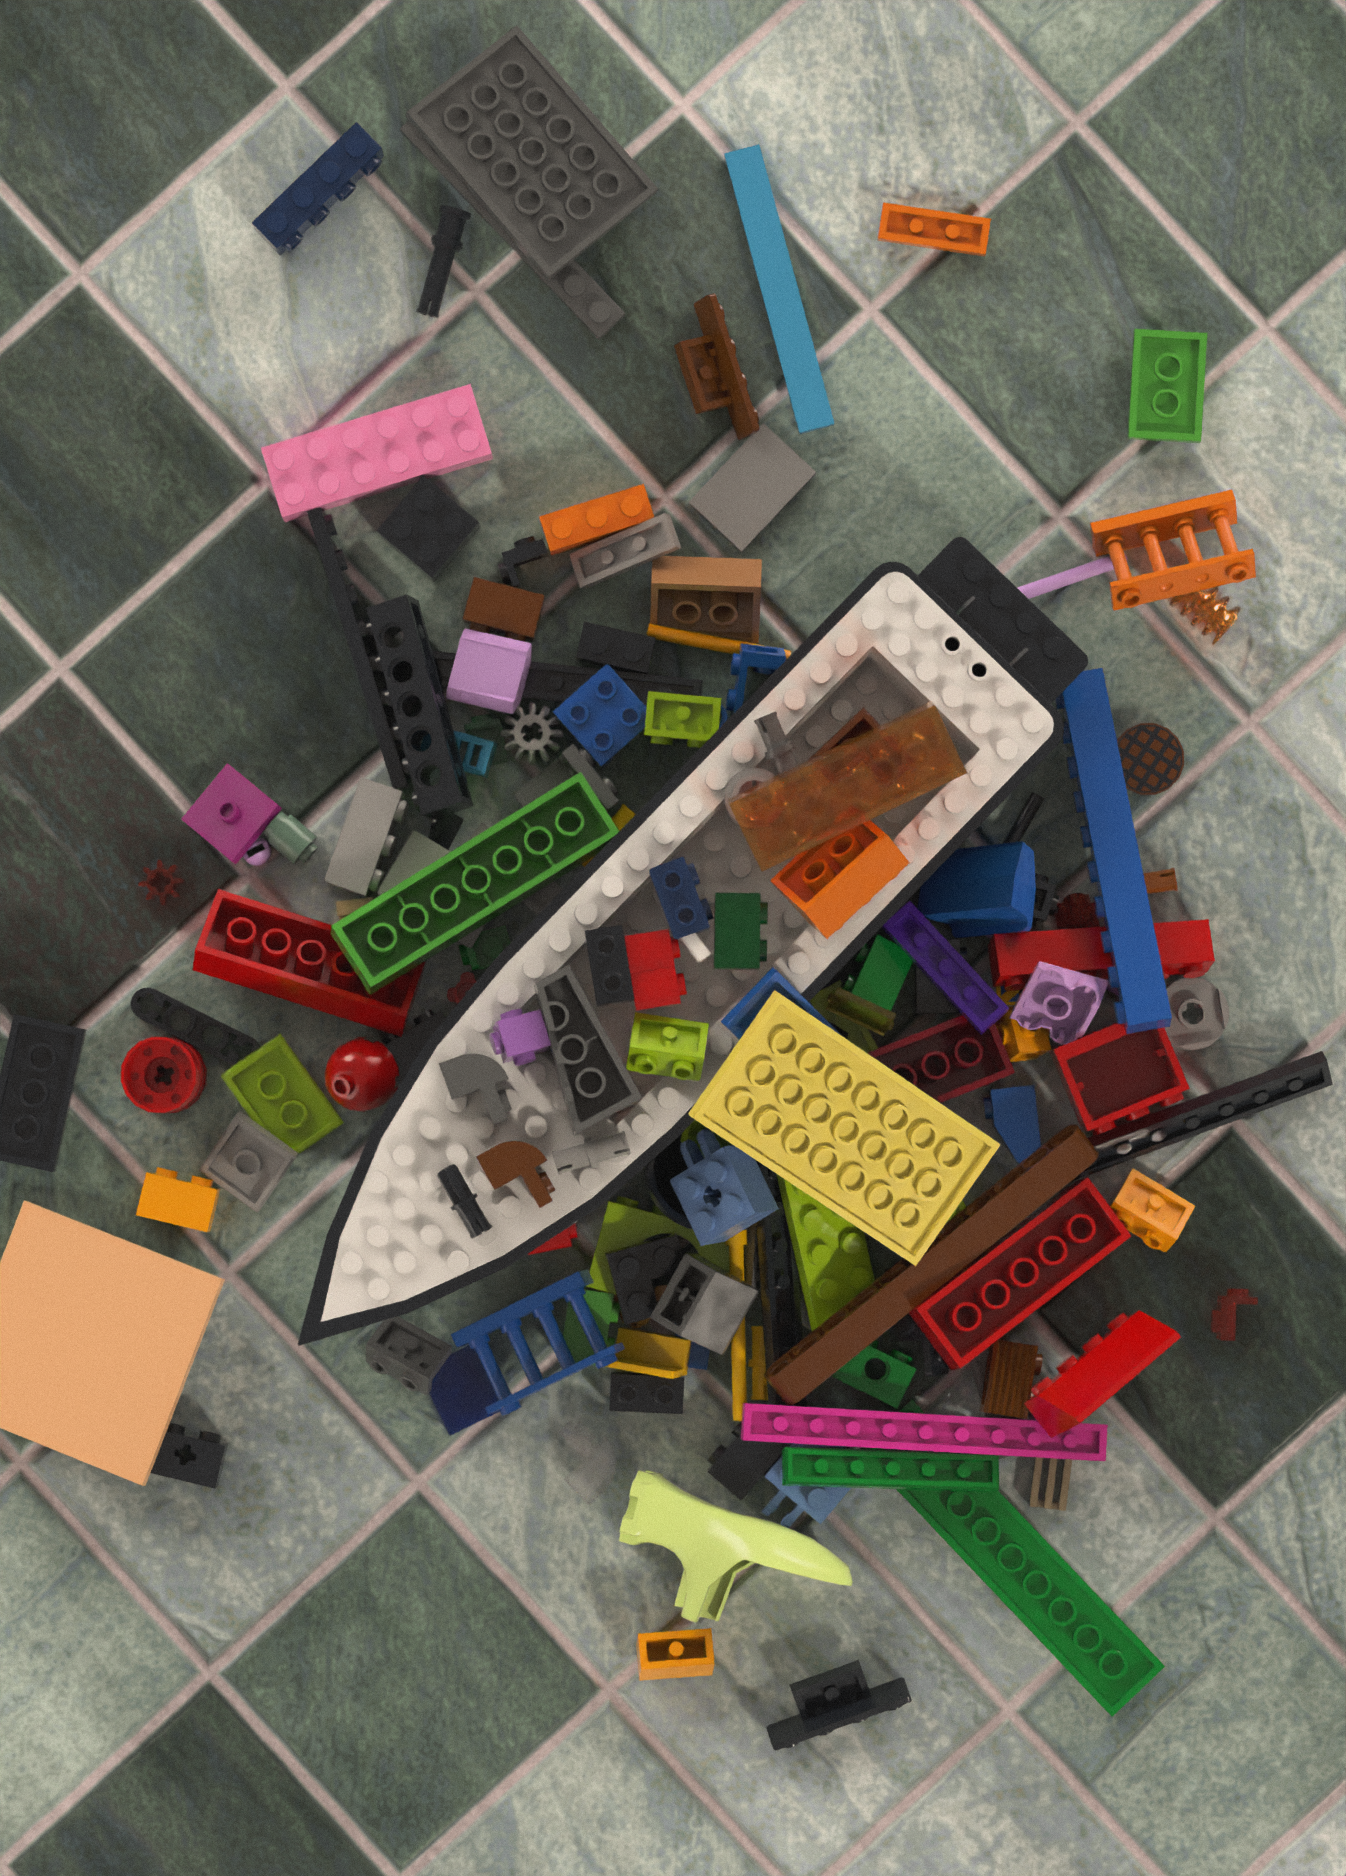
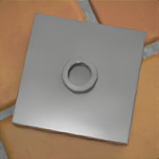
(248, 1161)

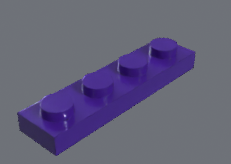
(945, 967)

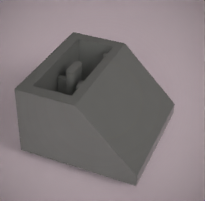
(704, 1303)

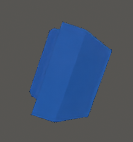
(982, 890)

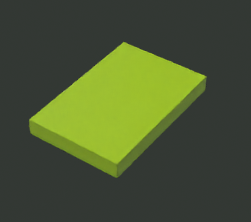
(282, 1095)

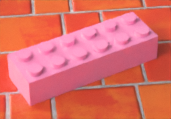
(377, 453)

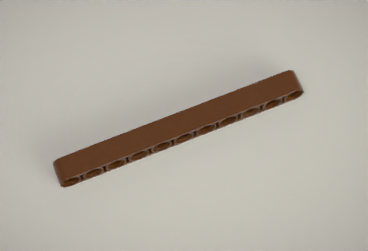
(953, 1249)

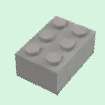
(367, 838)

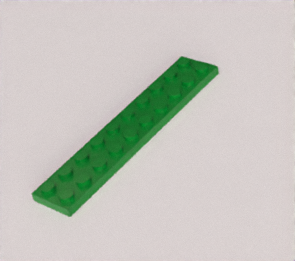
(1039, 1589)

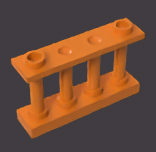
(1166, 523)

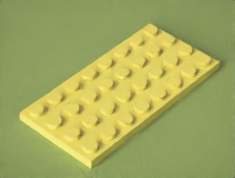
(844, 1128)

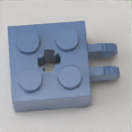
(722, 1190)
(813, 1500)

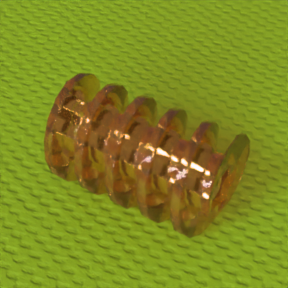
(1208, 610)

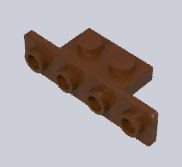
(713, 369)

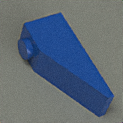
(1014, 1119)

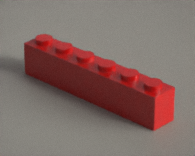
(1182, 948)

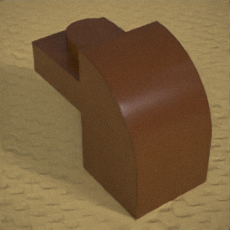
(514, 1160)

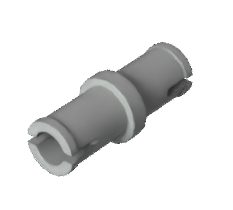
(591, 1152)

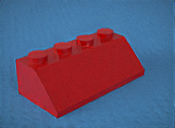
(1099, 1371)

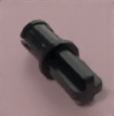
(463, 1201)

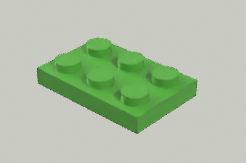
(1167, 386)

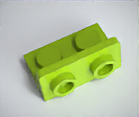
(681, 717)
(667, 1046)

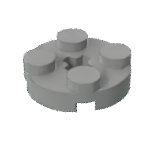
(1208, 1026)

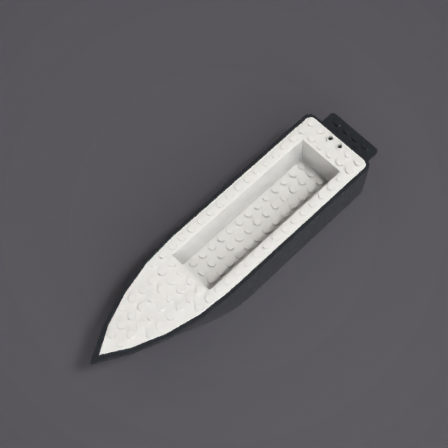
(891, 646)

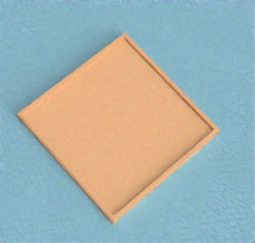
(95, 1340)

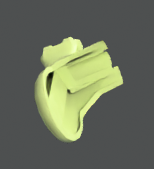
(717, 1544)

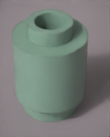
(291, 838)

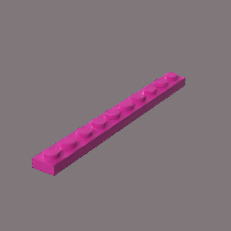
(920, 1432)

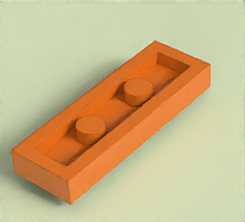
(934, 229)

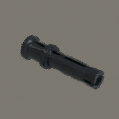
(446, 243)

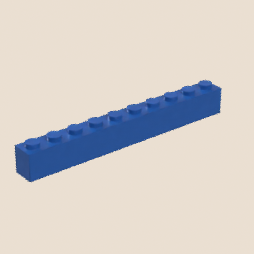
(1114, 854)

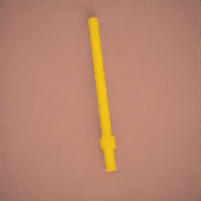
(738, 1343)

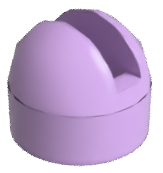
(260, 857)

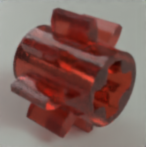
(153, 875)
(1076, 912)

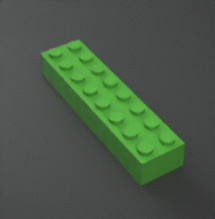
(474, 883)

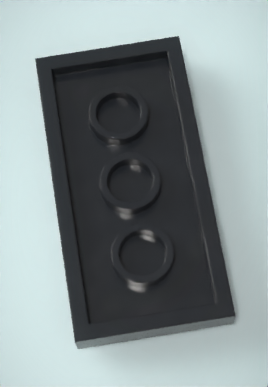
(37, 1090)

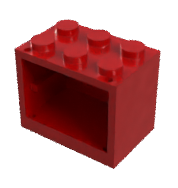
(1118, 1075)

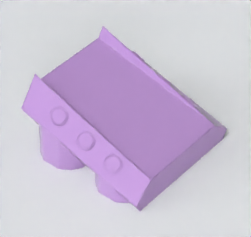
(489, 671)
(1059, 1002)

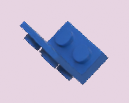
(603, 715)

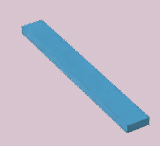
(779, 289)

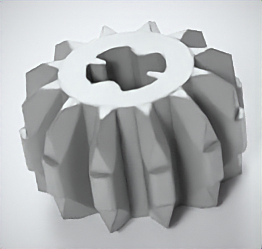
(529, 721)

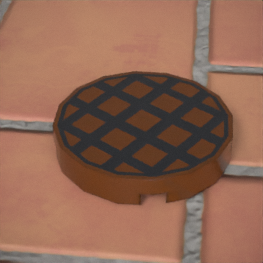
(1150, 758)

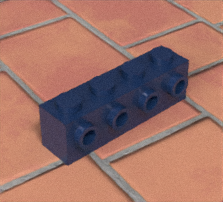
(318, 189)

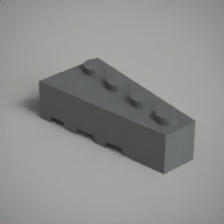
(585, 1059)

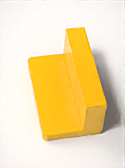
(652, 1353)

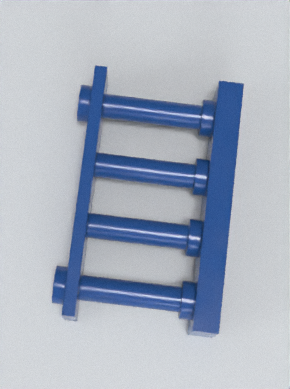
(541, 1307)

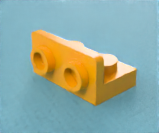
(1151, 1210)

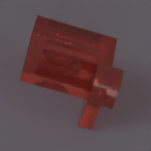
(1224, 1318)

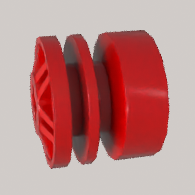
(145, 1066)

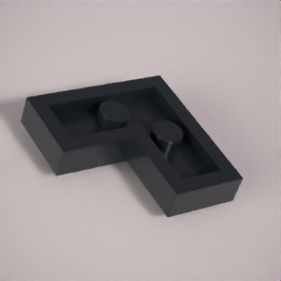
(634, 1269)

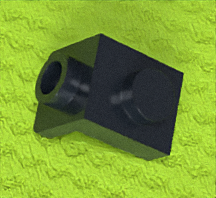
(525, 551)

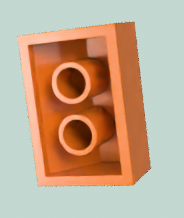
(840, 876)

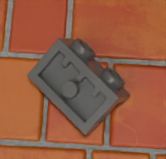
(406, 1354)

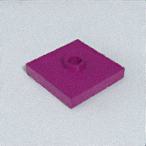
(231, 813)

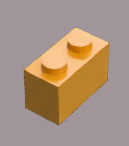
(178, 1200)
(675, 1654)

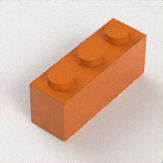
(595, 519)

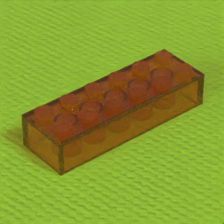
(847, 786)

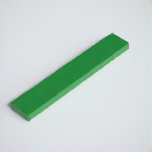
(889, 1469)

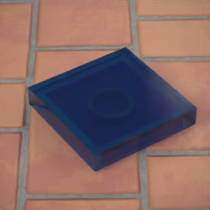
(462, 1391)

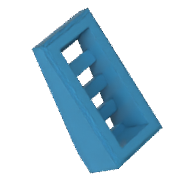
(485, 757)

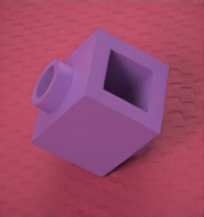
(519, 1036)

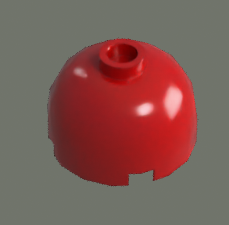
(361, 1075)

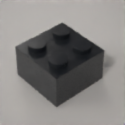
(428, 528)

